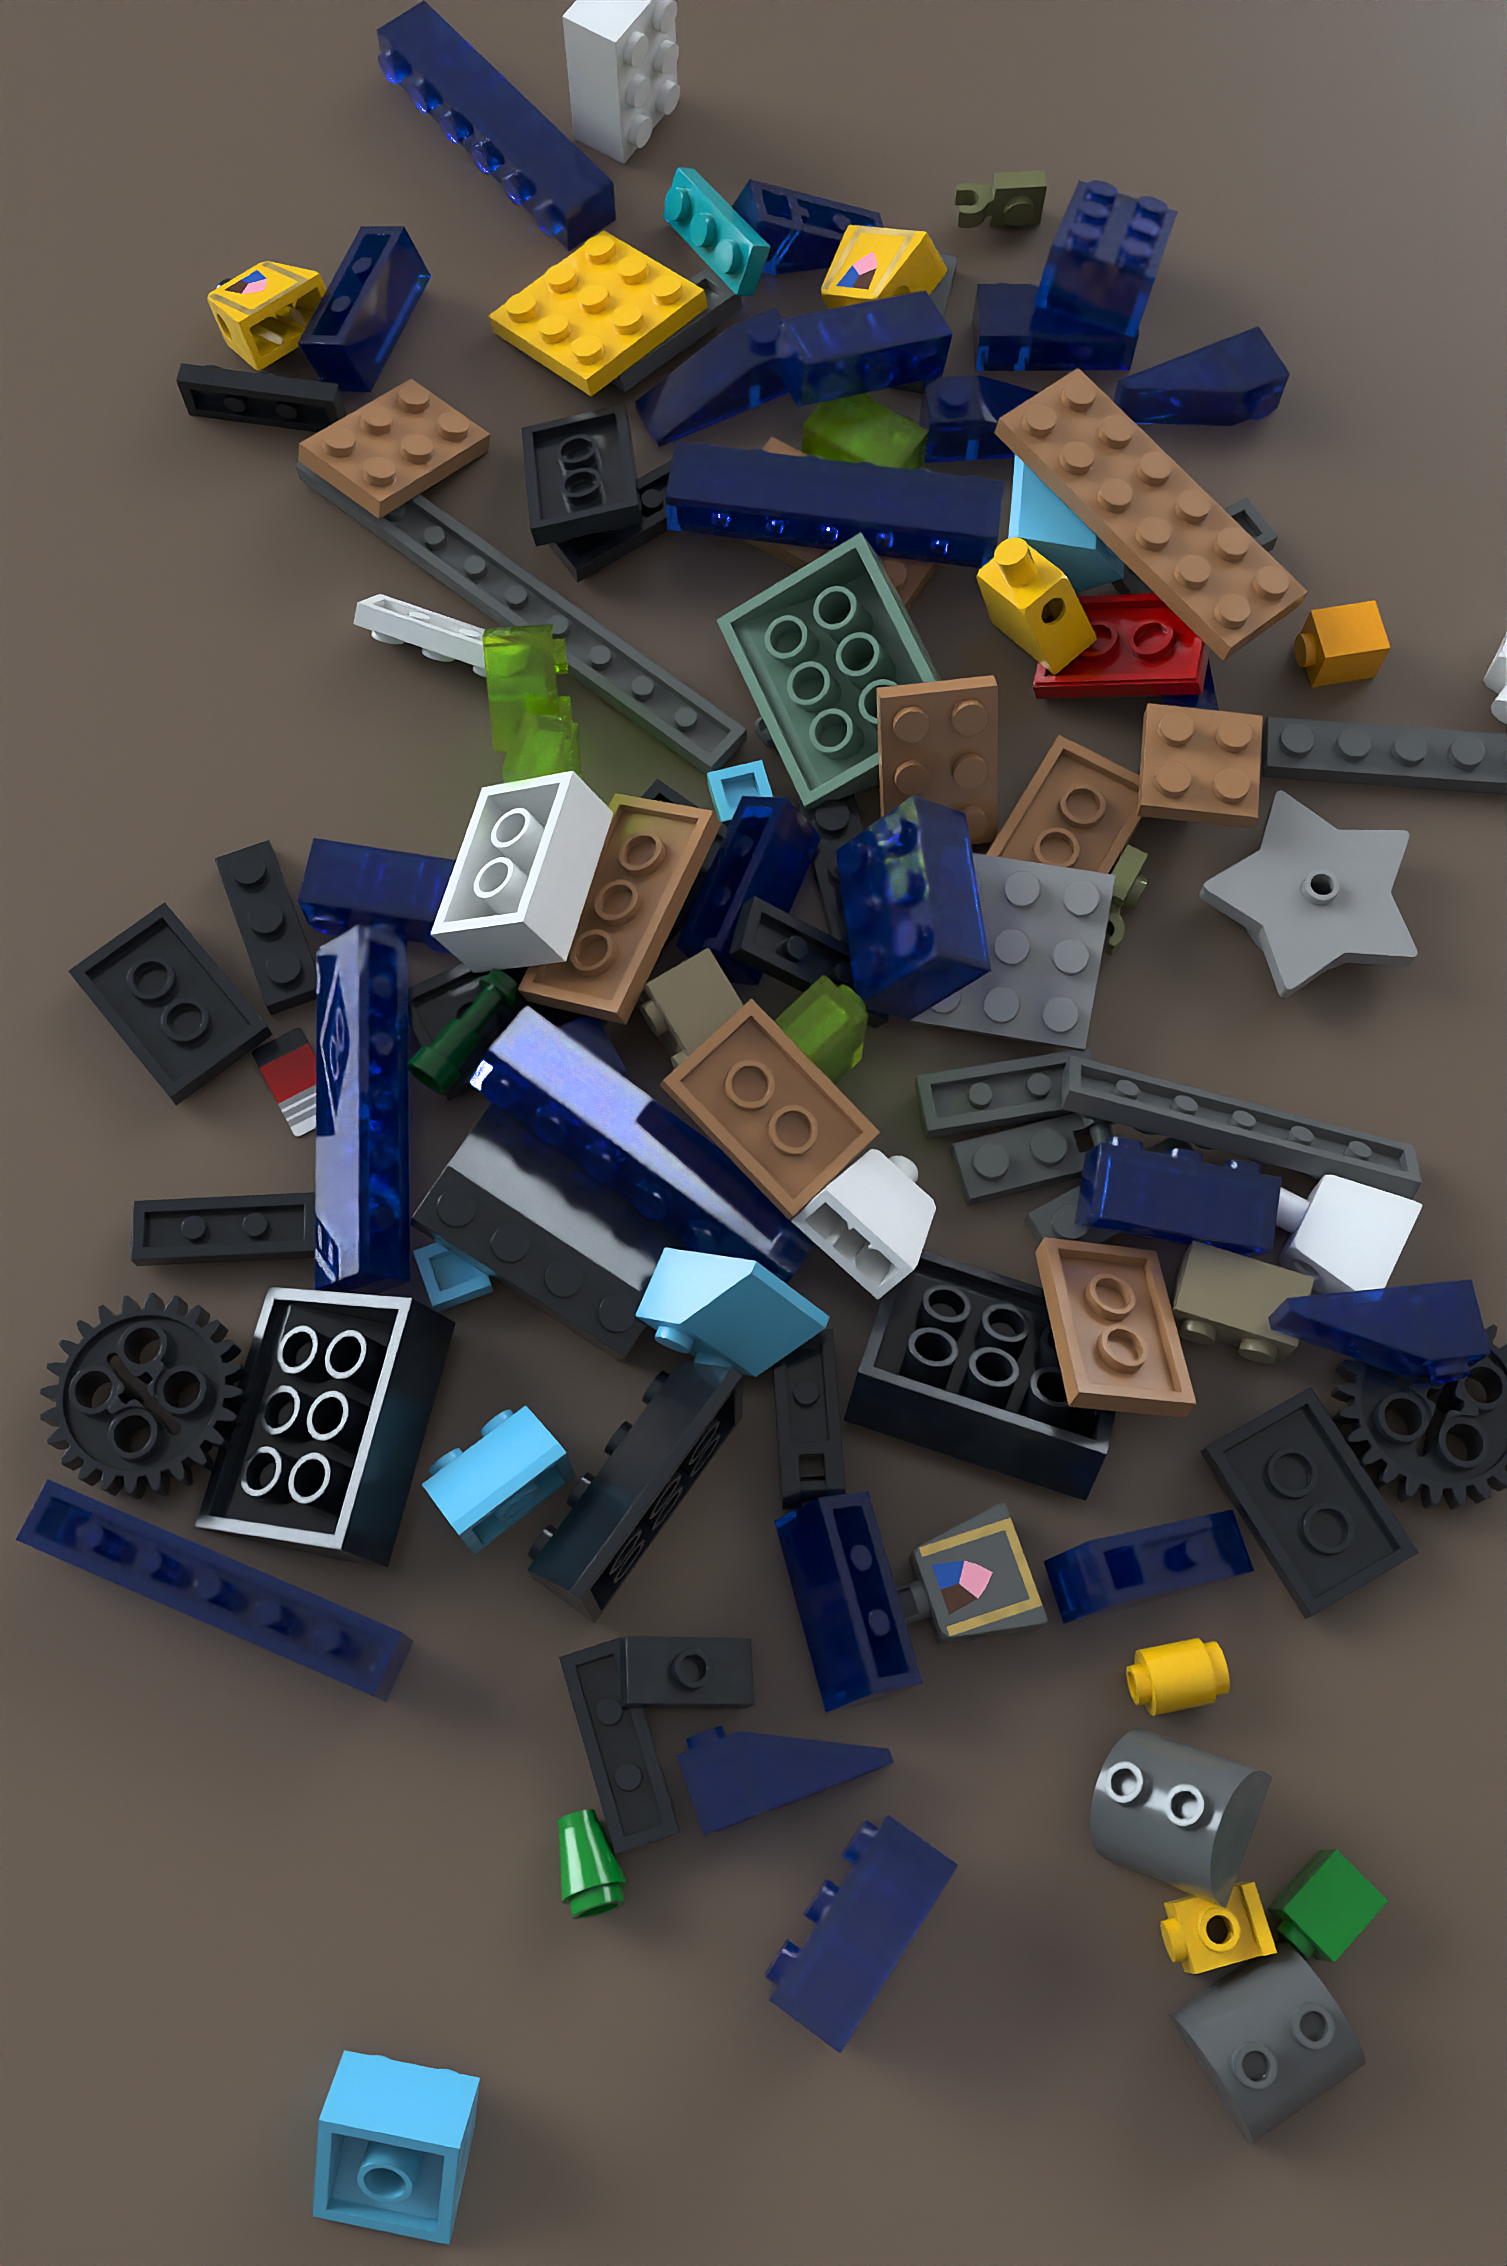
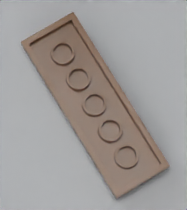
(1151, 513)

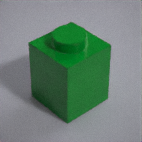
(1325, 1907)

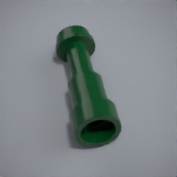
(439, 1063)

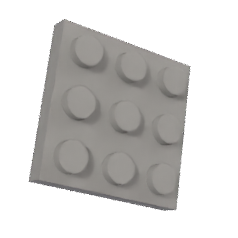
(1044, 954)

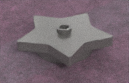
(1316, 896)

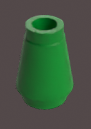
(588, 1866)

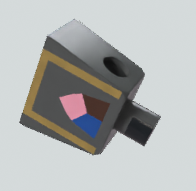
(973, 1582)

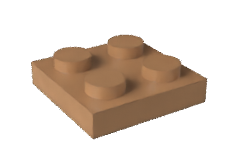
(1200, 765)

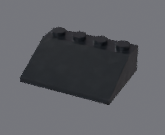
(546, 1231)
(976, 1374)
(329, 1423)
(638, 1486)

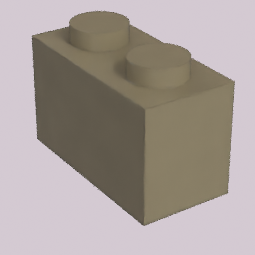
(1230, 1300)

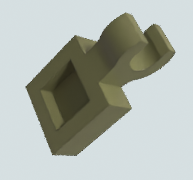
(1009, 201)
(1127, 892)

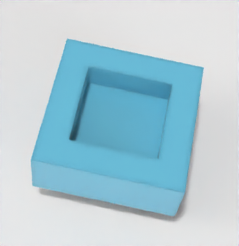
(732, 783)
(449, 1277)

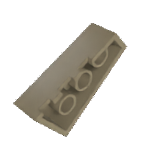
(688, 1004)

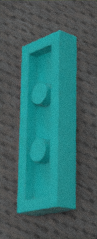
(715, 231)

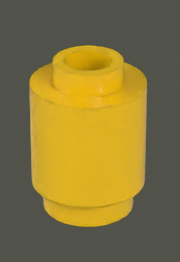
(1178, 1676)

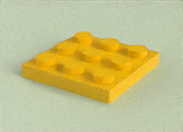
(598, 312)

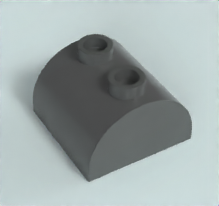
(1176, 1813)
(1269, 2039)

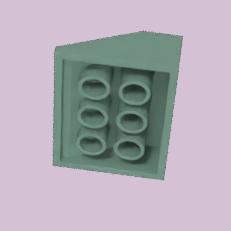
(814, 665)

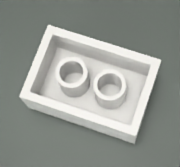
(620, 71)
(523, 873)

